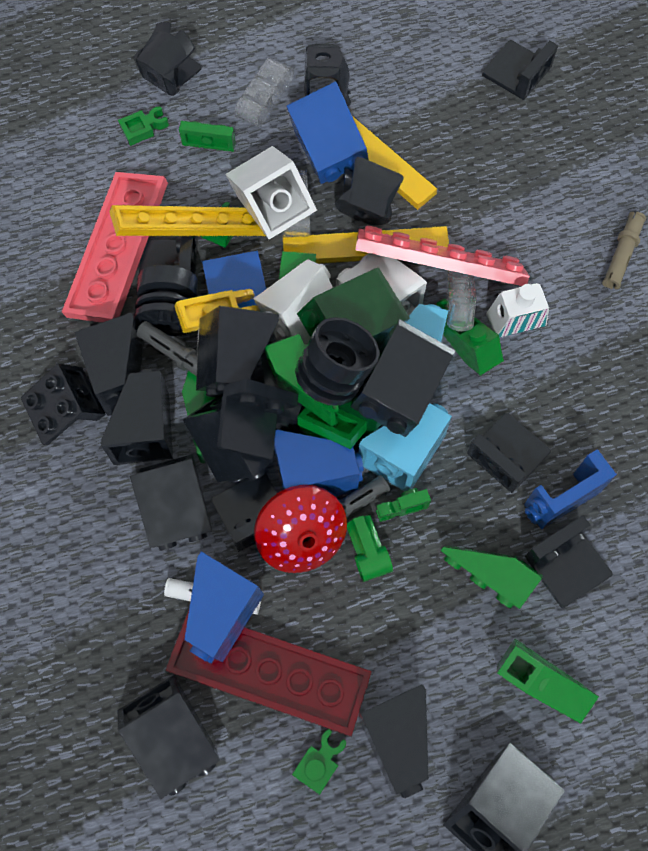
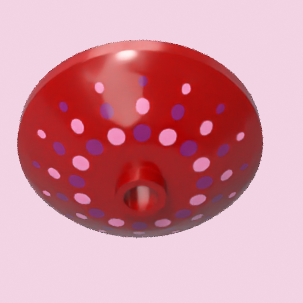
(291, 518)

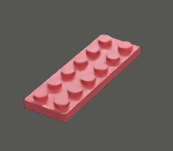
(448, 258)
(110, 259)

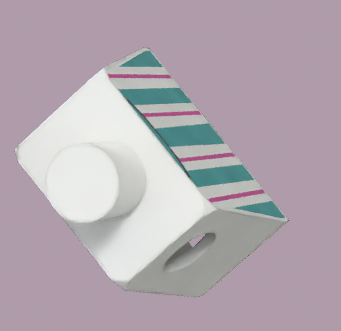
(522, 309)

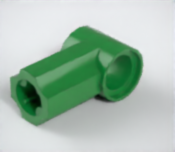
(370, 557)

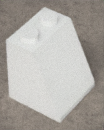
(272, 191)
(405, 283)
(291, 295)

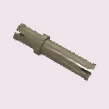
(628, 240)

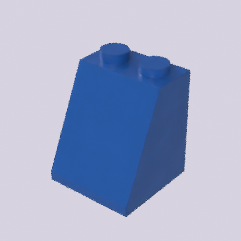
(327, 132)
(317, 463)
(218, 608)

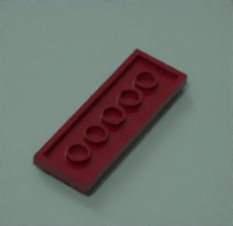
(280, 678)

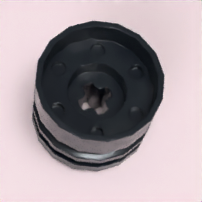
(158, 292)
(336, 361)

